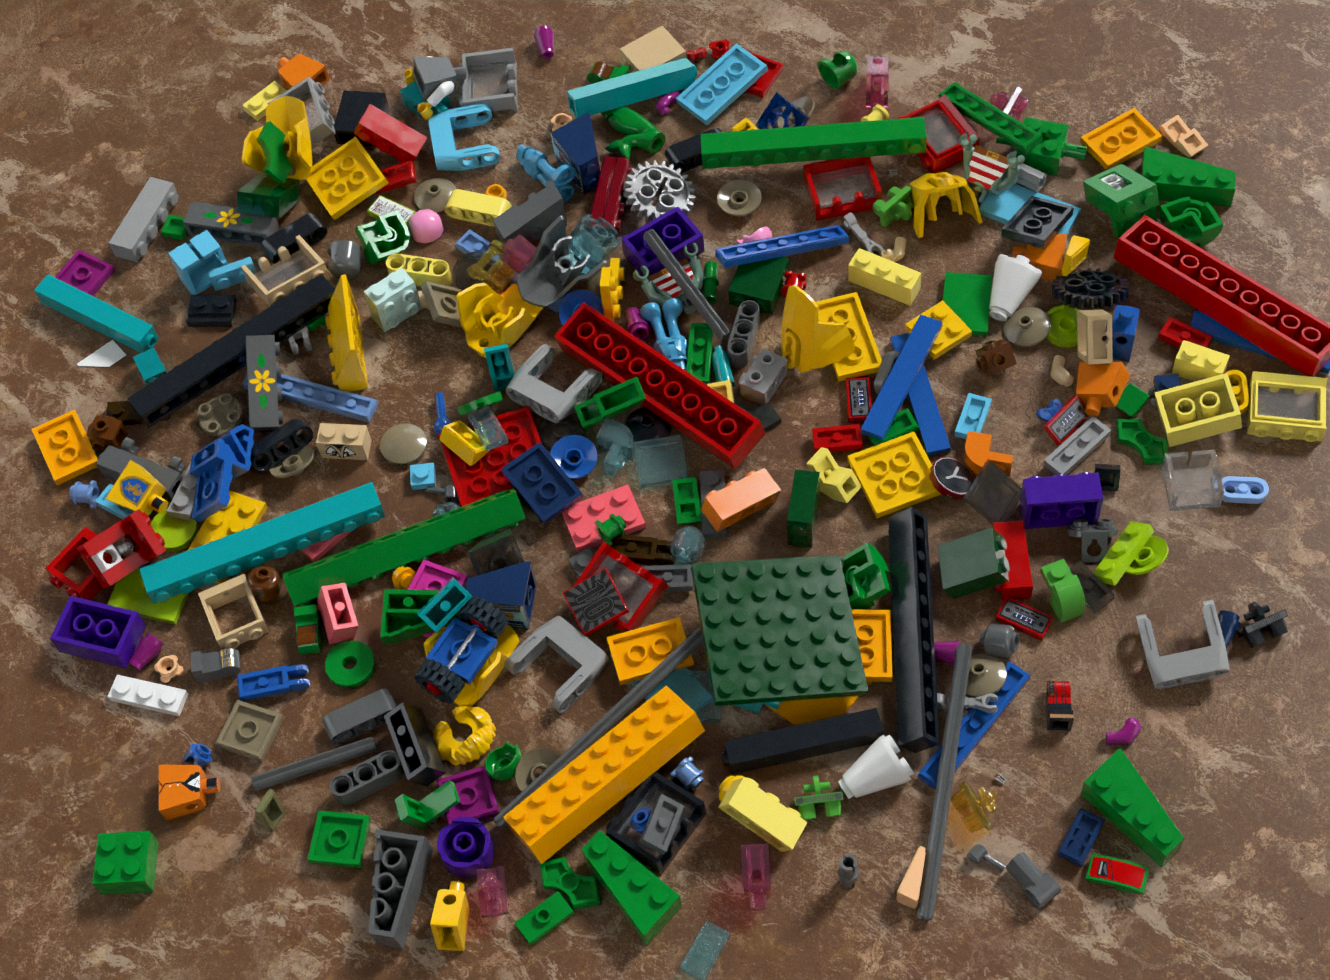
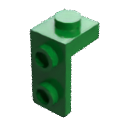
(428, 809)

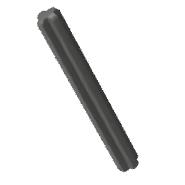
(314, 763)

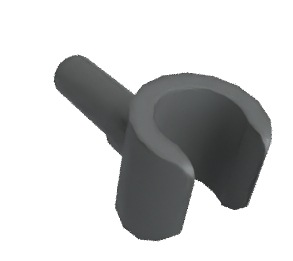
(449, 492)
(979, 852)

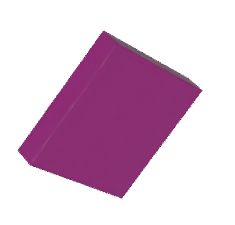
(85, 272)
(474, 793)

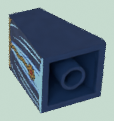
(576, 146)
(510, 590)

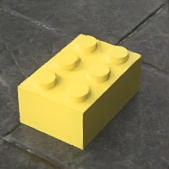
(1198, 410)

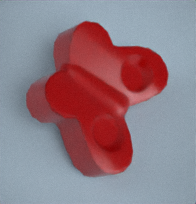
(695, 54)

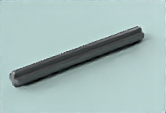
(686, 284)

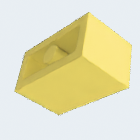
(1199, 362)

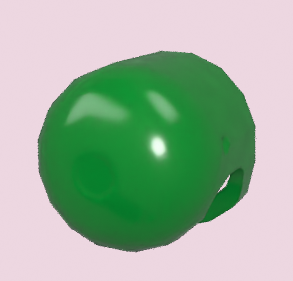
(839, 70)

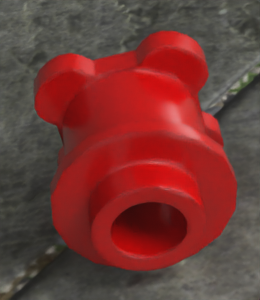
(796, 279)

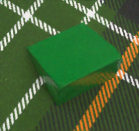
(1132, 400)

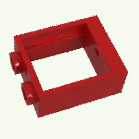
(65, 559)

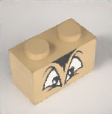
(343, 441)

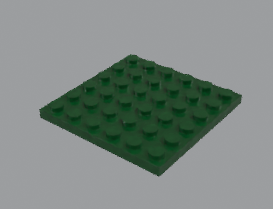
(778, 630)

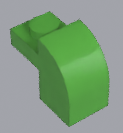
(1066, 591)

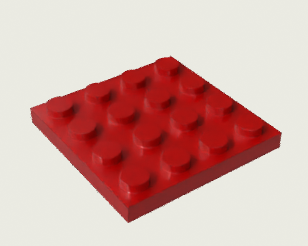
(485, 476)

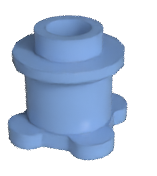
(85, 493)
(688, 774)

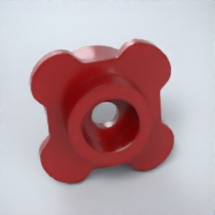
(719, 48)

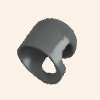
(344, 258)

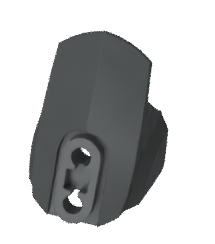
(553, 268)

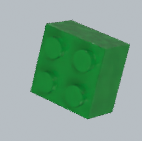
(125, 862)

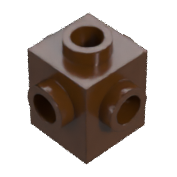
(995, 357)
(106, 432)

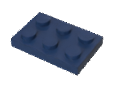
(542, 483)

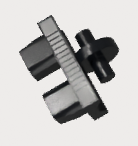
(1253, 632)

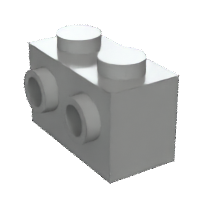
(763, 376)

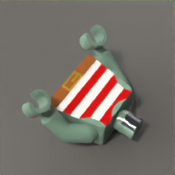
(987, 169)
(662, 286)

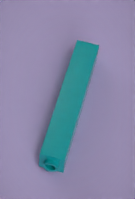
(631, 87)
(96, 314)

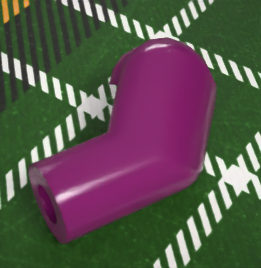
(664, 101)
(1126, 735)

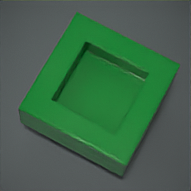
(174, 228)

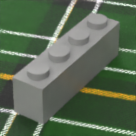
(144, 219)

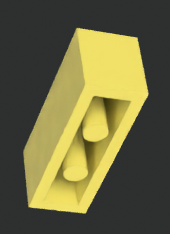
(884, 276)
(763, 814)

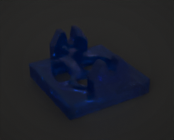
(775, 107)

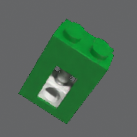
(1122, 196)

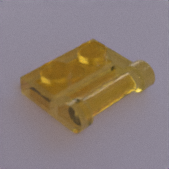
(499, 274)

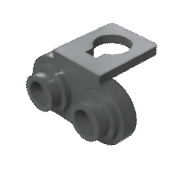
(1099, 531)

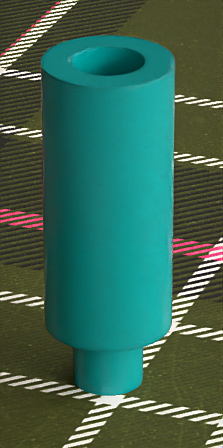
(722, 365)

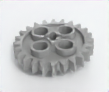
(644, 183)

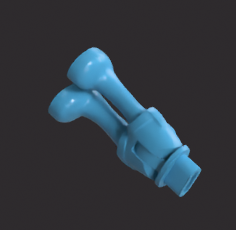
(540, 170)
(674, 346)

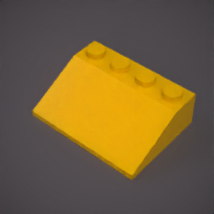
(346, 340)

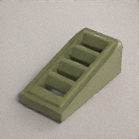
(269, 811)

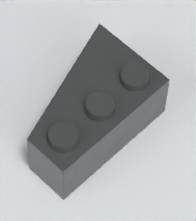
(532, 216)

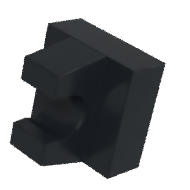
(1109, 476)

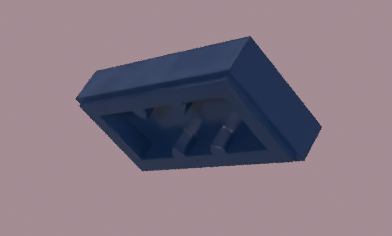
(1081, 838)

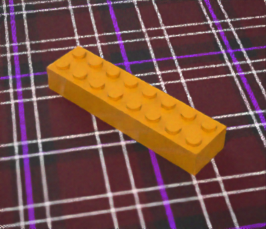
(604, 774)

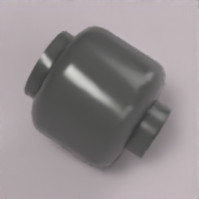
(1000, 640)

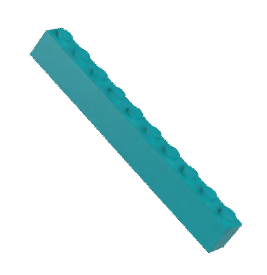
(262, 543)

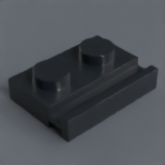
(211, 310)

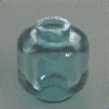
(687, 545)

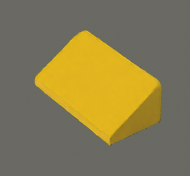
(463, 442)

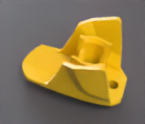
(291, 118)
(930, 187)
(493, 317)
(807, 341)
(491, 669)

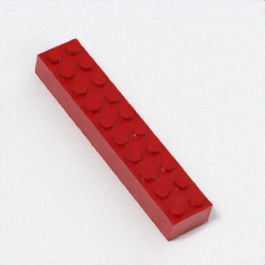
(1226, 295)
(668, 388)

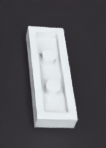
(148, 695)

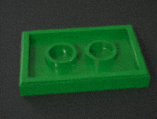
(969, 299)

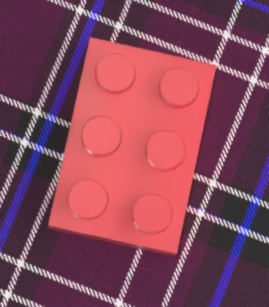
(582, 515)

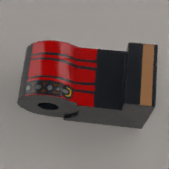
(1059, 705)

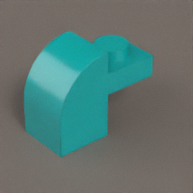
(149, 365)

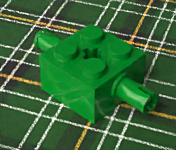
(1049, 153)

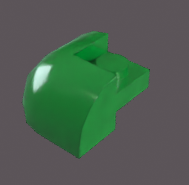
(1191, 220)
(383, 237)
(865, 576)

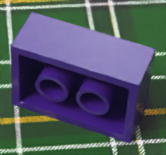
(674, 230)
(1060, 500)
(98, 632)

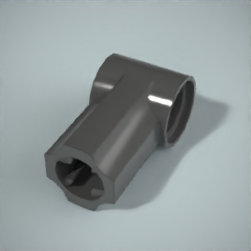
(1037, 886)

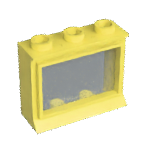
(1287, 406)

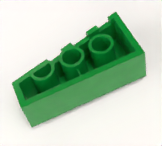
(1185, 177)
(1131, 806)
(633, 888)

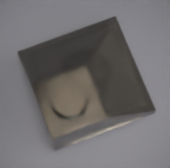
(495, 552)

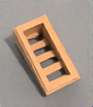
(910, 886)

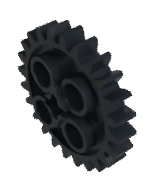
(1091, 289)

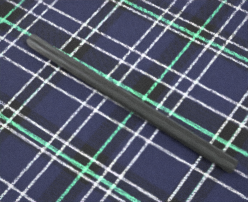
(610, 719)
(944, 783)

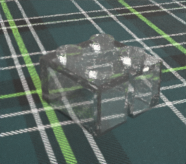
(1192, 486)

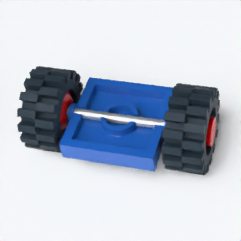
(461, 650)

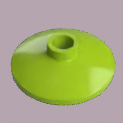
(1149, 557)

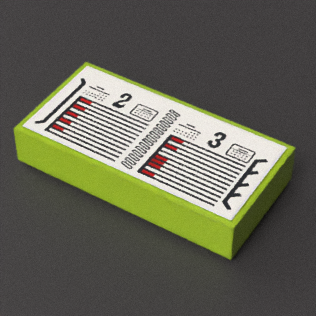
(383, 205)

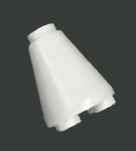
(1011, 285)
(876, 769)

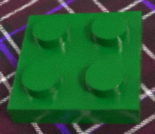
(339, 839)

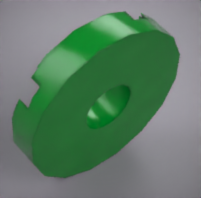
(480, 403)
(341, 655)

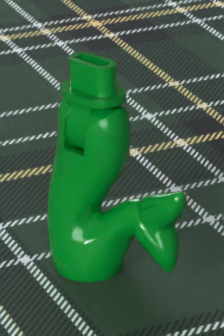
(639, 131)

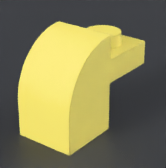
(835, 481)

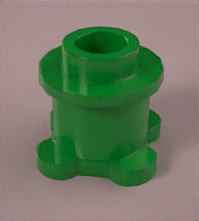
(610, 528)

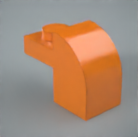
(978, 452)

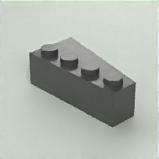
(397, 884)

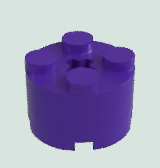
(453, 848)

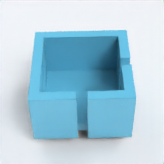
(195, 261)

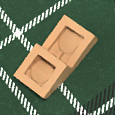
(1180, 136)

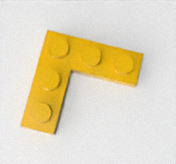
(611, 289)

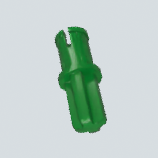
(710, 281)

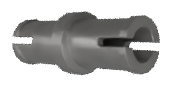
(848, 871)

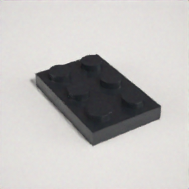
(1037, 221)

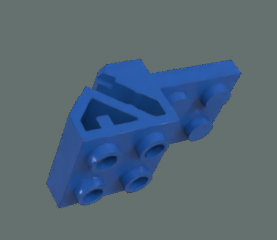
(216, 468)

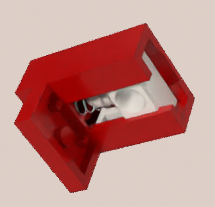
(139, 536)

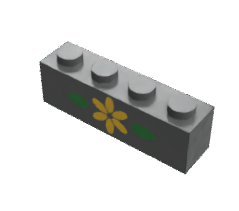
(228, 224)
(262, 383)

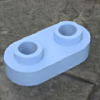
(1242, 489)

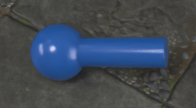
(442, 419)

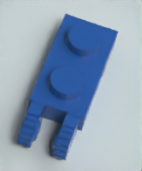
(271, 682)

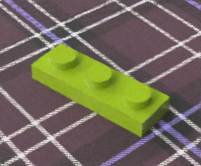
(1123, 552)

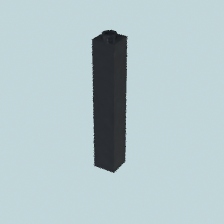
(802, 741)

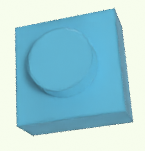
(422, 476)

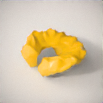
(474, 745)

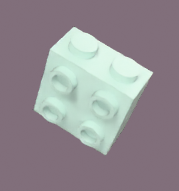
(393, 299)

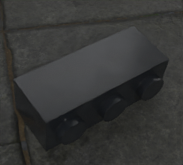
(414, 744)

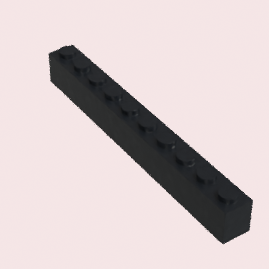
(229, 353)
(913, 631)

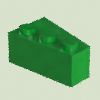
(400, 615)

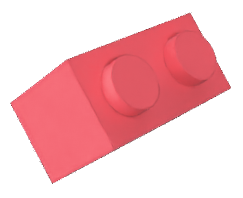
(337, 613)

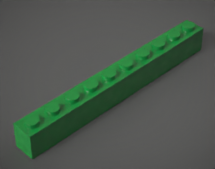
(813, 143)
(405, 546)

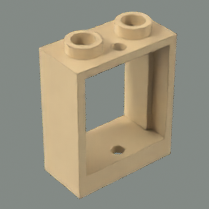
(1090, 329)
(227, 593)

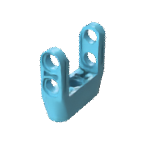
(443, 141)

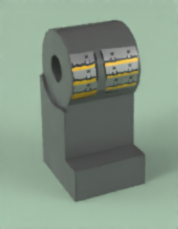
(215, 664)

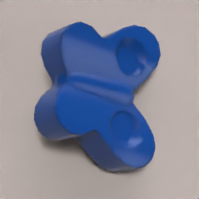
(1046, 414)

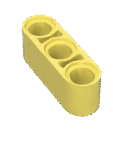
(475, 207)
(421, 268)

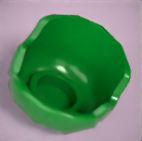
(502, 762)

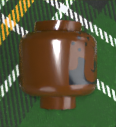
(264, 583)

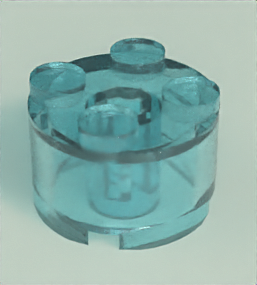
(593, 238)

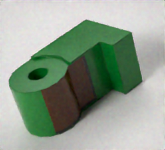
(601, 71)
(308, 629)

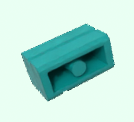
(444, 604)

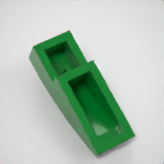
(610, 403)

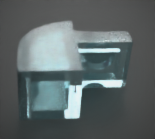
(618, 442)

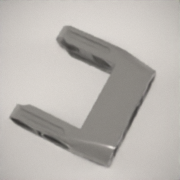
(543, 398)
(573, 647)
(1187, 665)

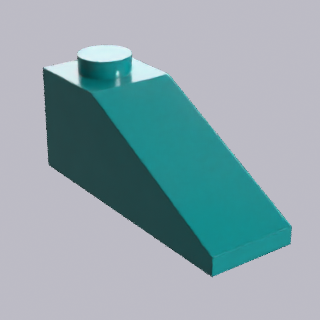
(499, 366)

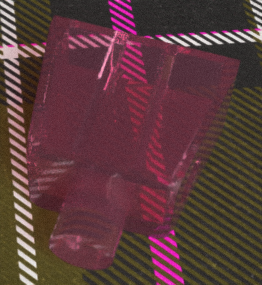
(877, 74)
(756, 865)

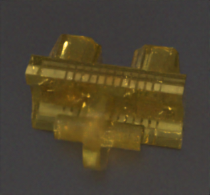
(967, 797)

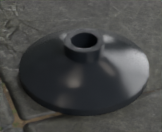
(656, 429)

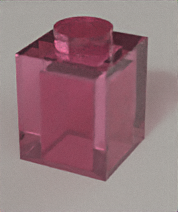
(518, 253)

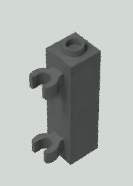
(114, 461)

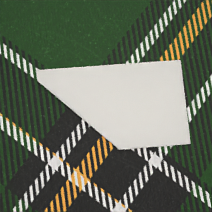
(104, 356)

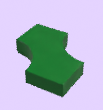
(272, 143)
(1133, 434)
(578, 888)

